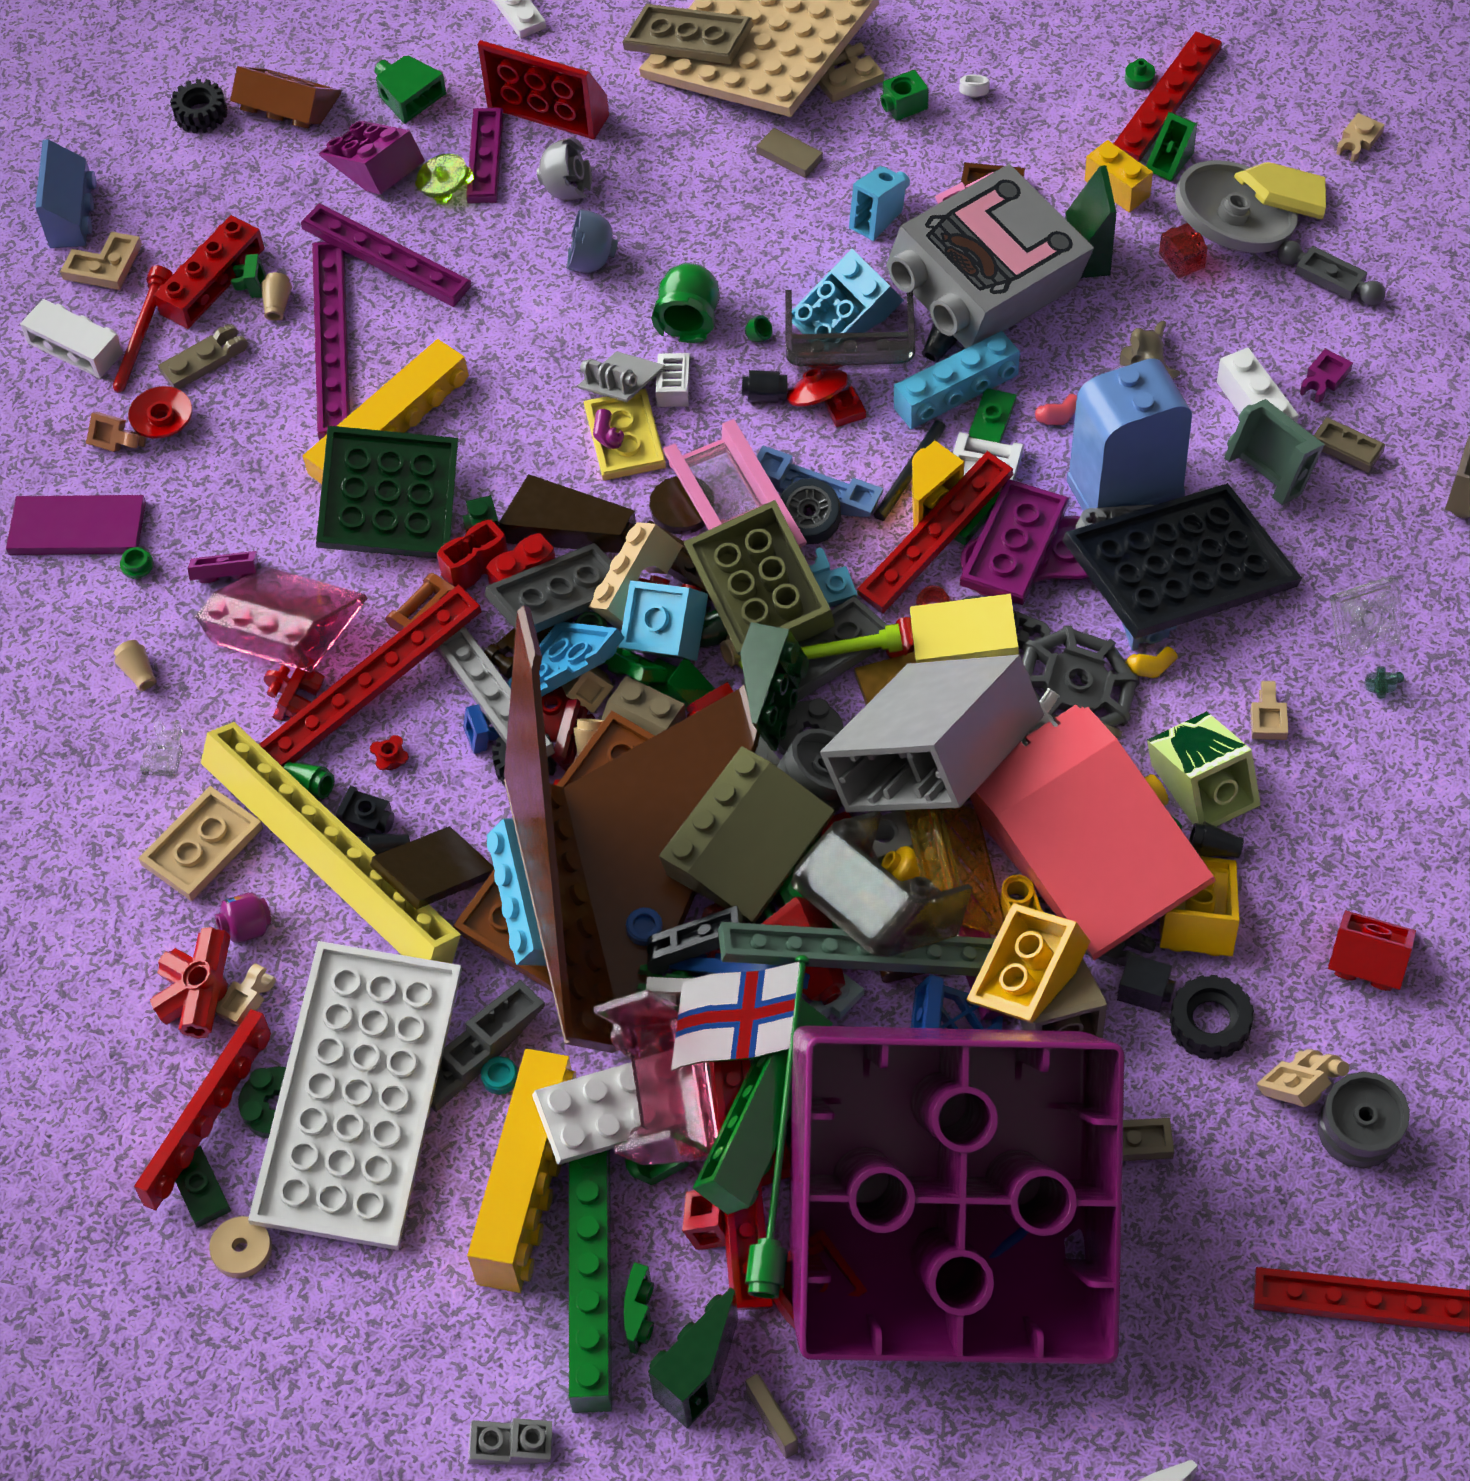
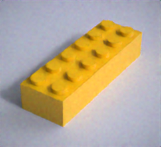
(518, 1181)

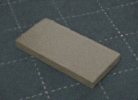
(688, 33)

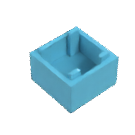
(663, 620)

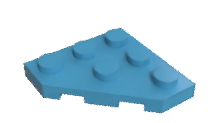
(572, 651)

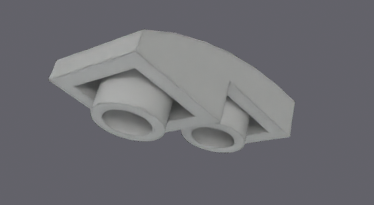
(510, 1443)

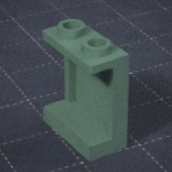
(1275, 448)

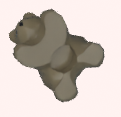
(1146, 345)

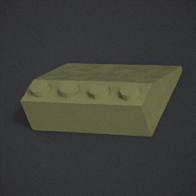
(759, 576)
(746, 835)

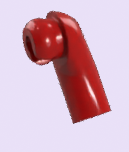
(906, 636)

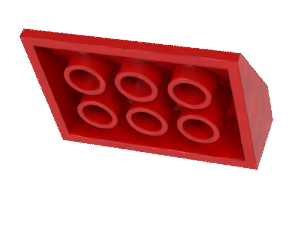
(542, 90)

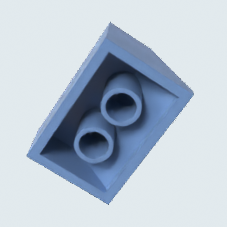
(64, 196)

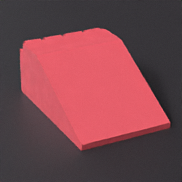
(1089, 830)

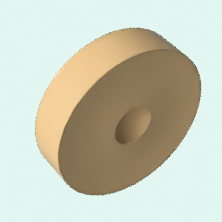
(245, 1262)

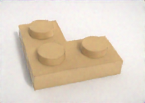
(103, 269)

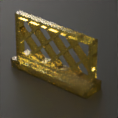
(935, 860)

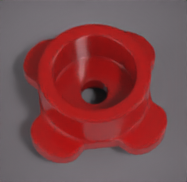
(392, 760)

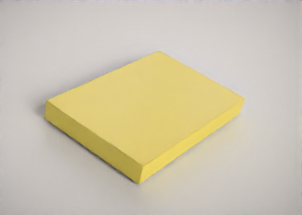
(641, 443)
(964, 629)

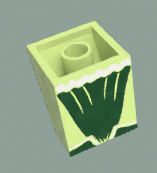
(1206, 770)

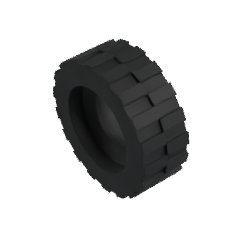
(1211, 990)

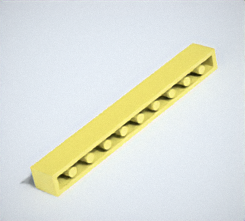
(324, 844)

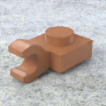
(109, 433)

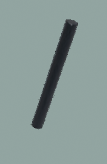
(906, 474)

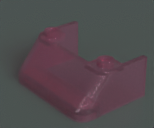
(672, 1105)

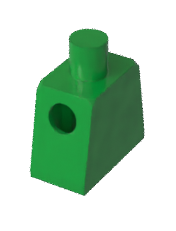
(408, 86)

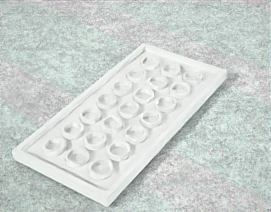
(356, 1096)

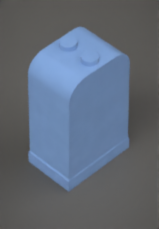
(1129, 438)

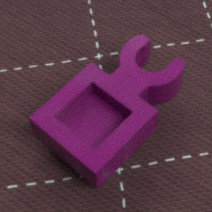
(1326, 371)

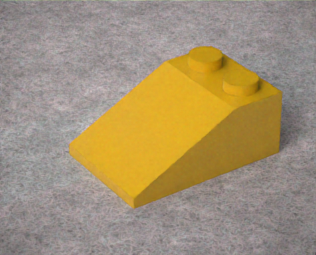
(1209, 918)
(1028, 963)

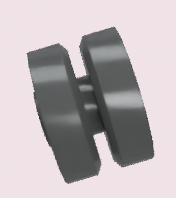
(807, 766)
(1363, 1119)

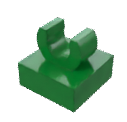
(249, 276)

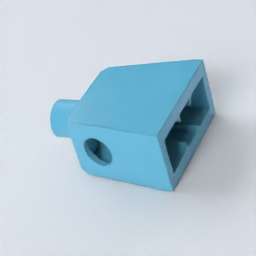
(877, 201)

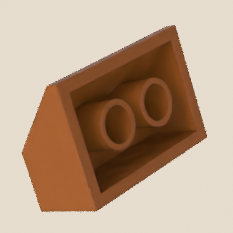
(282, 96)

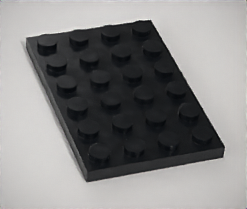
(1181, 560)

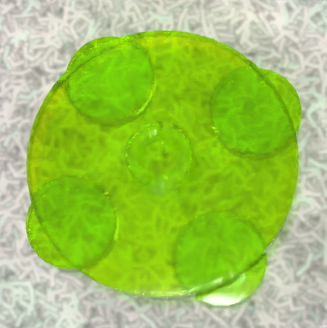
(443, 176)

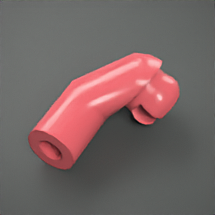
(1057, 413)

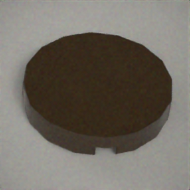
(673, 508)

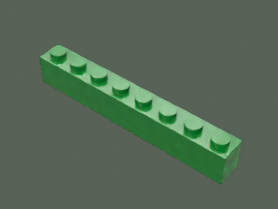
(590, 1284)

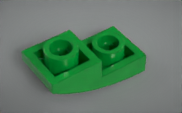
(636, 1314)

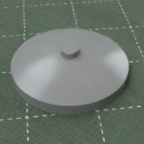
(1229, 211)

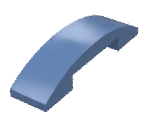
(855, 499)

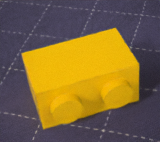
(1128, 178)

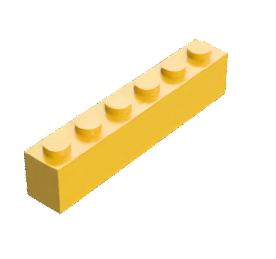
(402, 399)

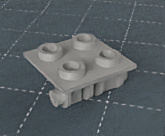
(618, 376)

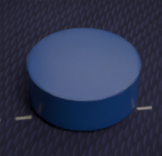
(643, 924)

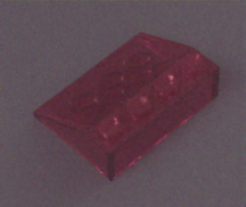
(279, 617)

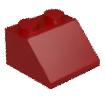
(1371, 951)

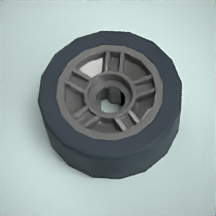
(822, 500)

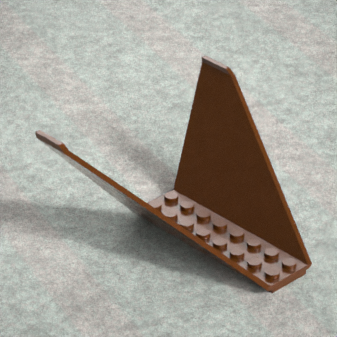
(599, 839)

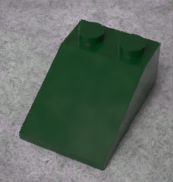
(1095, 219)

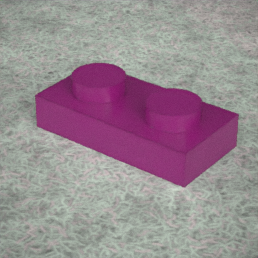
(210, 568)

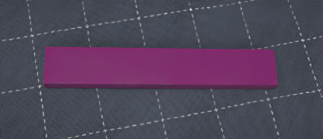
(386, 254)

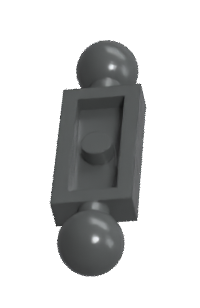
(1331, 273)

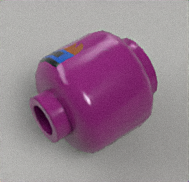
(244, 917)

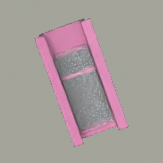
(726, 479)

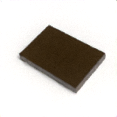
(432, 867)

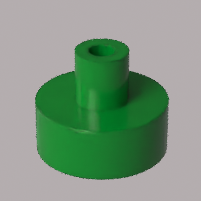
(1140, 74)

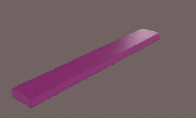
(330, 336)

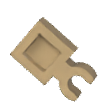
(1360, 133)

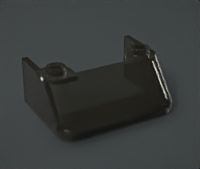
(850, 350)
(868, 900)

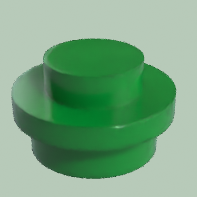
(136, 563)

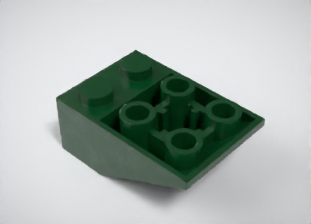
(772, 675)
(691, 1370)

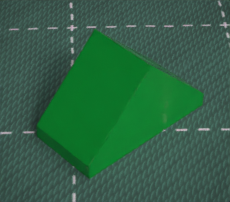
(1173, 147)

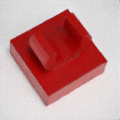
(845, 407)

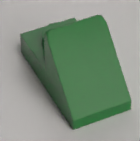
(683, 682)

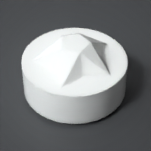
(974, 85)

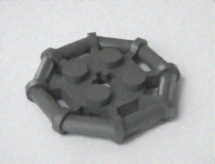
(1088, 666)

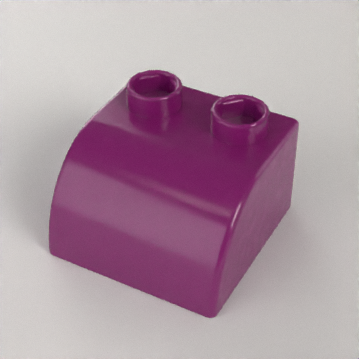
(928, 1158)

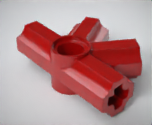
(195, 984)

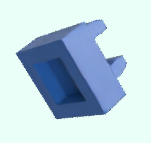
(478, 729)

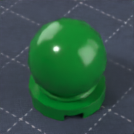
(686, 303)

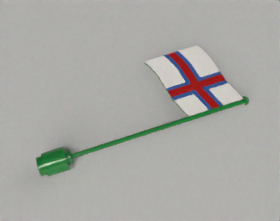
(742, 1020)

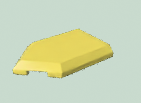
(1286, 188)

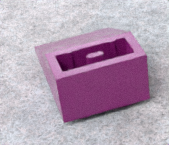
(374, 155)

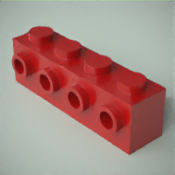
(207, 272)

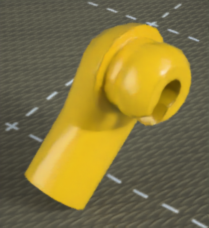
(1152, 666)

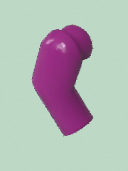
(603, 432)

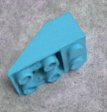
(846, 300)

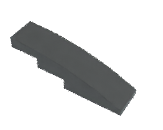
(484, 1038)

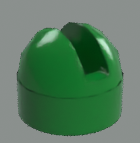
(758, 329)

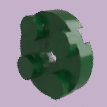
(253, 1099)

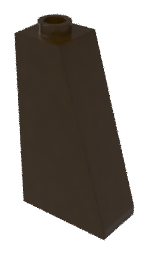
(565, 517)

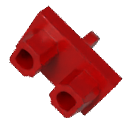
(290, 702)

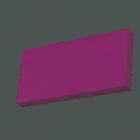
(75, 524)
(1014, 541)

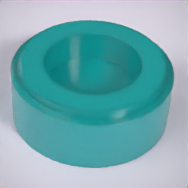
(499, 1075)

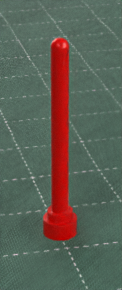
(156, 277)

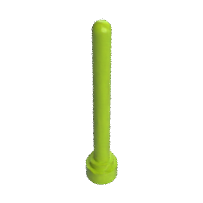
(887, 639)

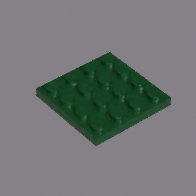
(386, 492)

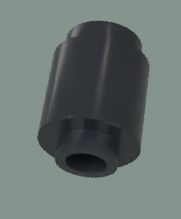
(764, 386)

